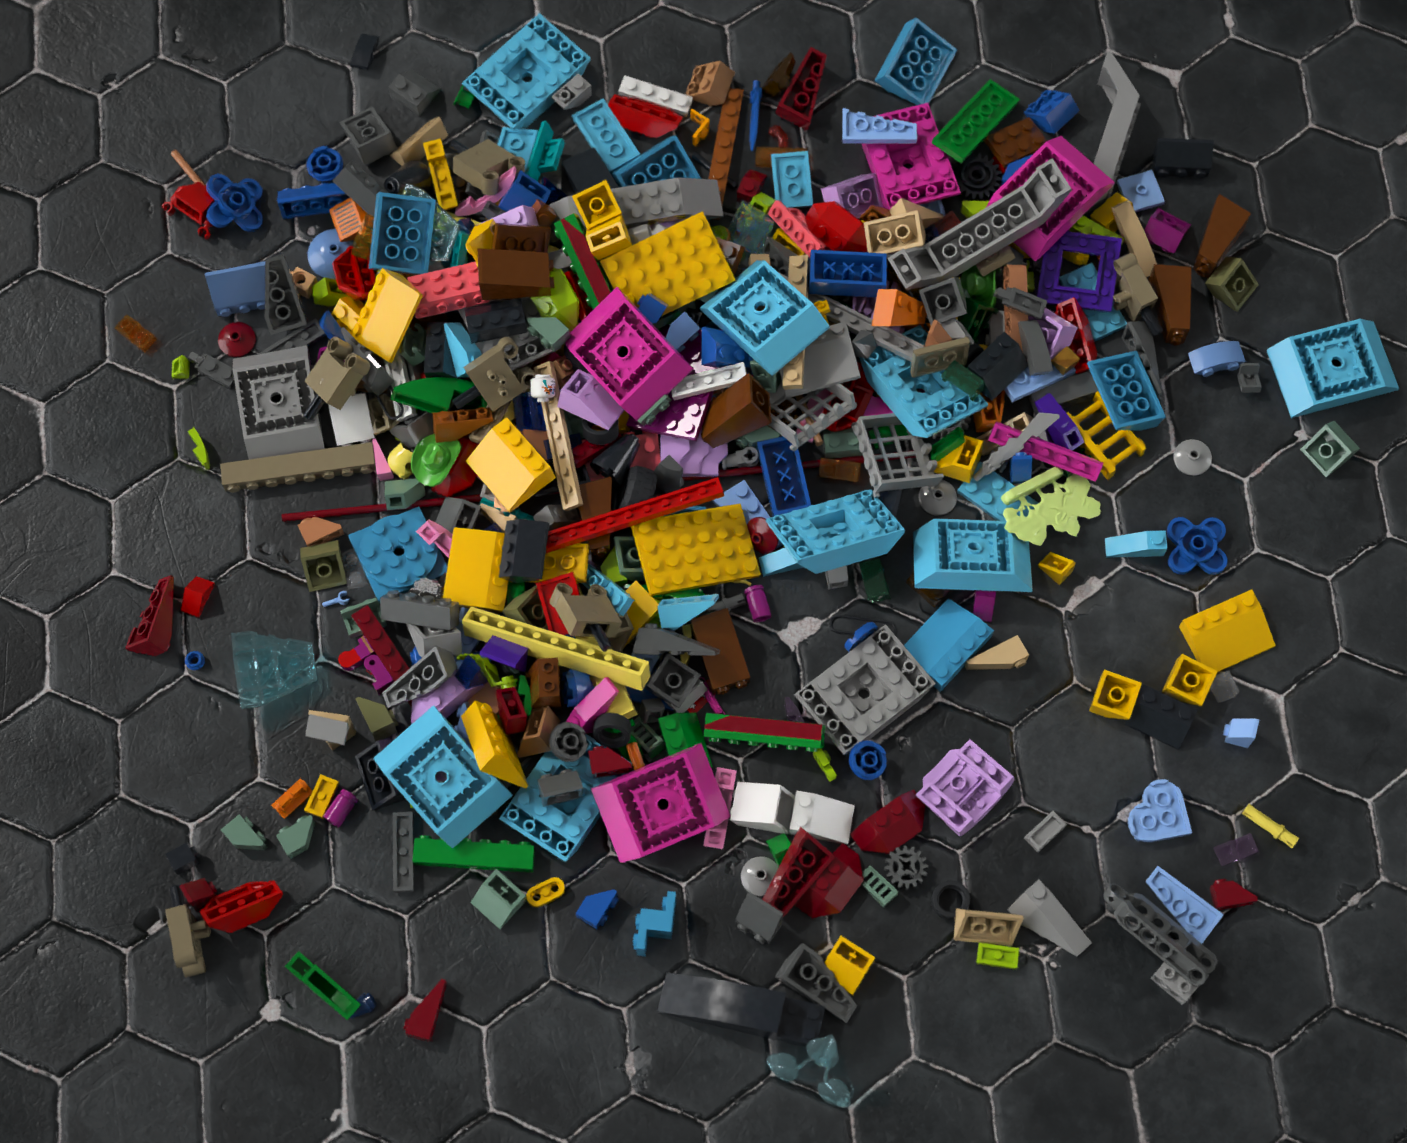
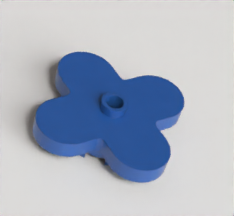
(234, 202)
(1206, 536)

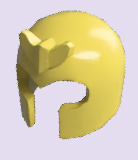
(400, 461)

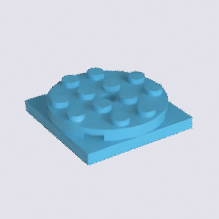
(391, 572)

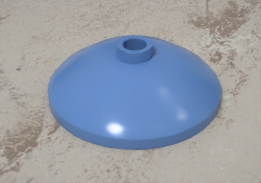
(320, 253)

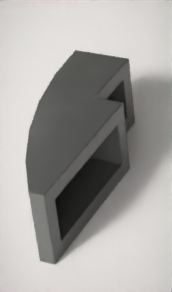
(1034, 348)

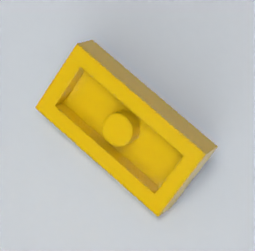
(321, 796)

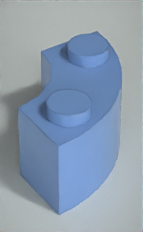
(1216, 357)

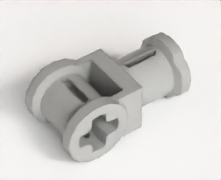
(741, 459)

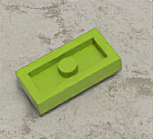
(997, 955)

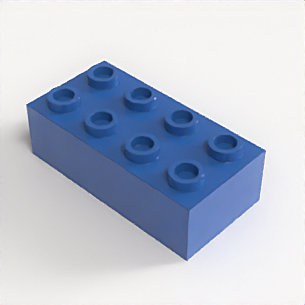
(847, 273)
(783, 476)

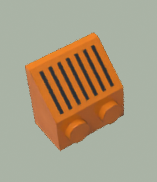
(347, 219)

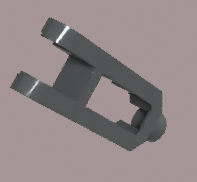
(1184, 953)

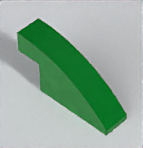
(430, 393)
(322, 985)

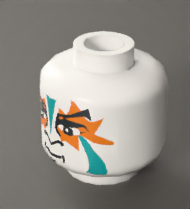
(542, 387)

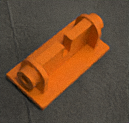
(292, 798)

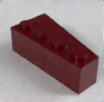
(801, 93)
(797, 871)

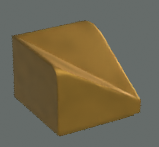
(1065, 360)

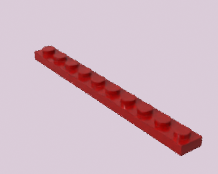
(634, 514)

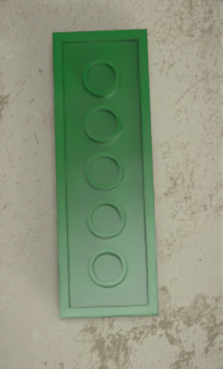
(975, 121)

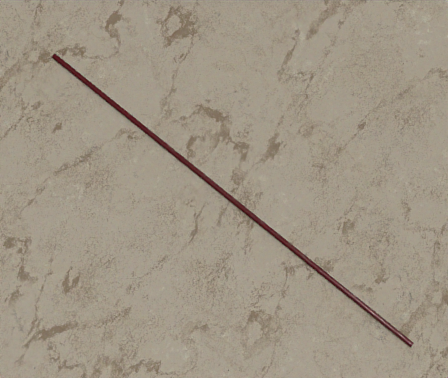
(476, 498)

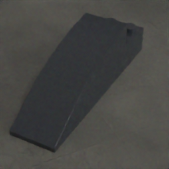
(741, 1008)

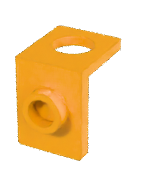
(704, 127)

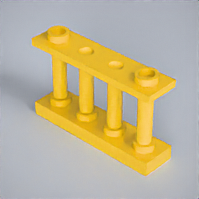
(1095, 450)

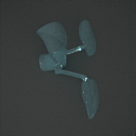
(825, 1054)

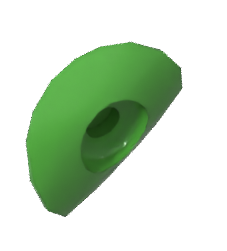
(979, 286)
(433, 460)

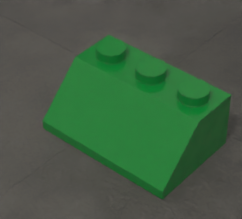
(681, 732)

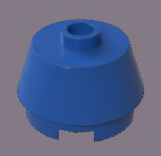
(324, 164)
(576, 687)
(867, 760)

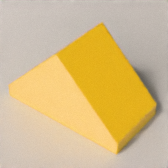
(1057, 567)

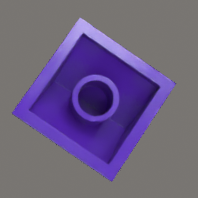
(505, 653)

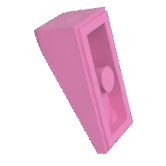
(382, 467)

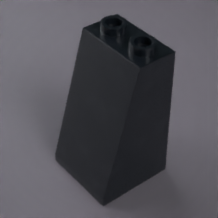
(586, 171)

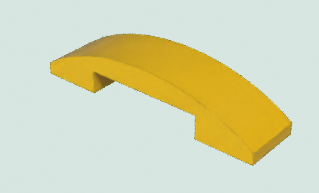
(440, 174)

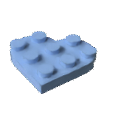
(1160, 814)

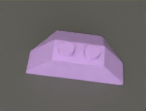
(444, 698)

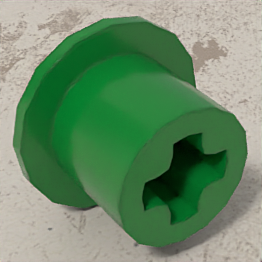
(464, 98)

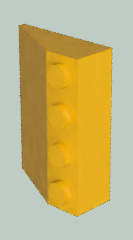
(387, 314)
(509, 465)
(475, 570)
(1228, 632)
(491, 745)

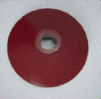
(239, 346)
(762, 536)

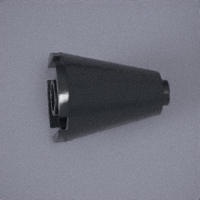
(412, 173)
(617, 459)

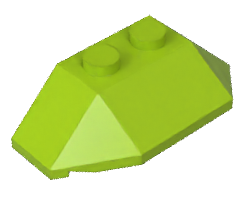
(562, 302)

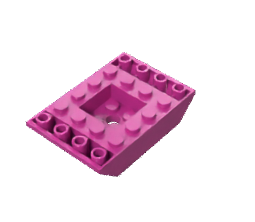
(931, 172)
(1083, 177)
(645, 372)
(632, 811)

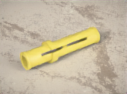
(1278, 831)

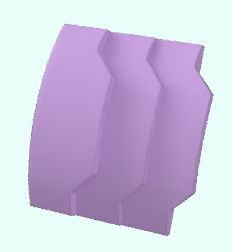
(694, 457)
(964, 787)

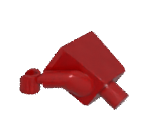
(193, 202)

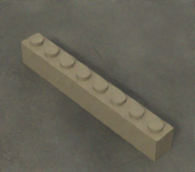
(298, 467)

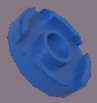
(861, 635)

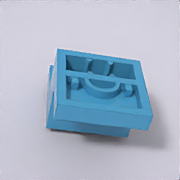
(655, 923)

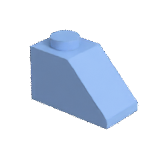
(1241, 731)

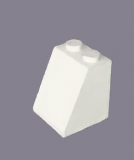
(352, 421)
(762, 807)

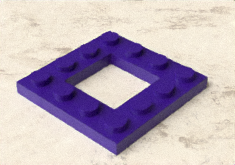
(1099, 299)

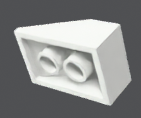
(822, 817)

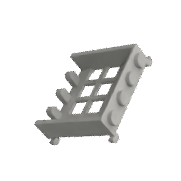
(822, 421)
(920, 451)

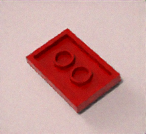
(545, 591)

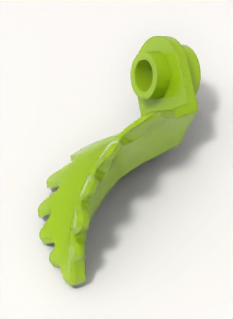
(491, 672)

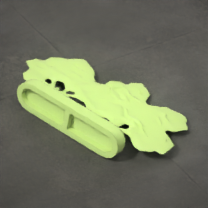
(1055, 508)

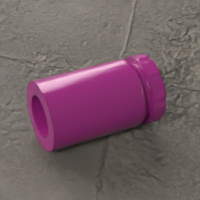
(757, 603)
(340, 808)

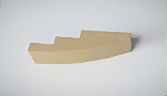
(1134, 235)

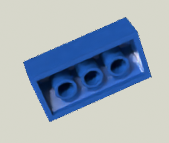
(309, 200)
(721, 350)

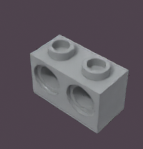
(1173, 983)

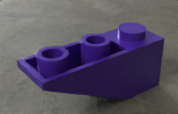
(1063, 430)

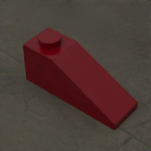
(425, 1016)

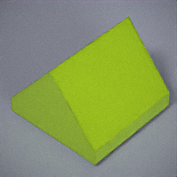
(180, 367)

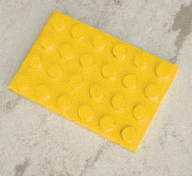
(671, 265)
(695, 549)

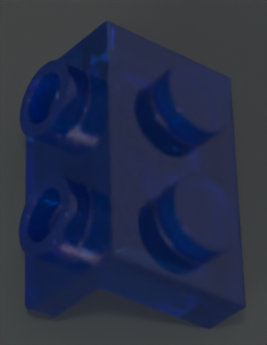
(526, 412)

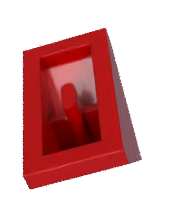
(196, 596)

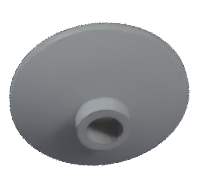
(1192, 465)
(935, 505)
(749, 877)

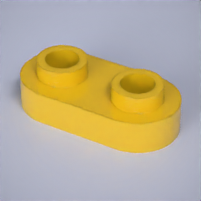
(544, 890)

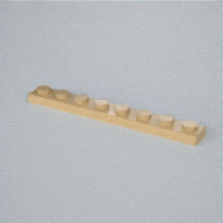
(798, 276)
(560, 444)

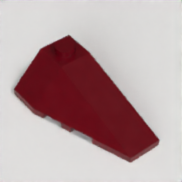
(155, 628)

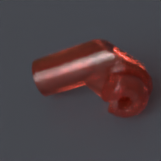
(780, 134)

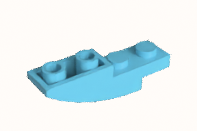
(618, 597)

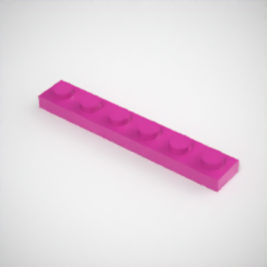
(1049, 452)

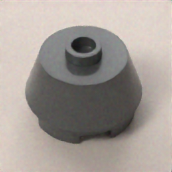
(568, 742)

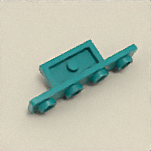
(545, 152)

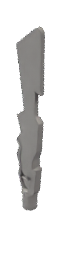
(1014, 445)

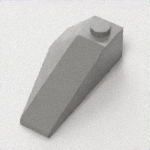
(1049, 919)

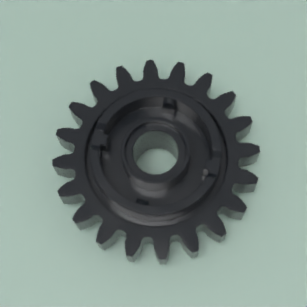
(977, 188)

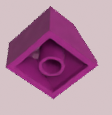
(1166, 230)

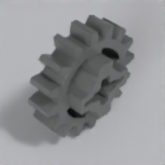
(911, 873)

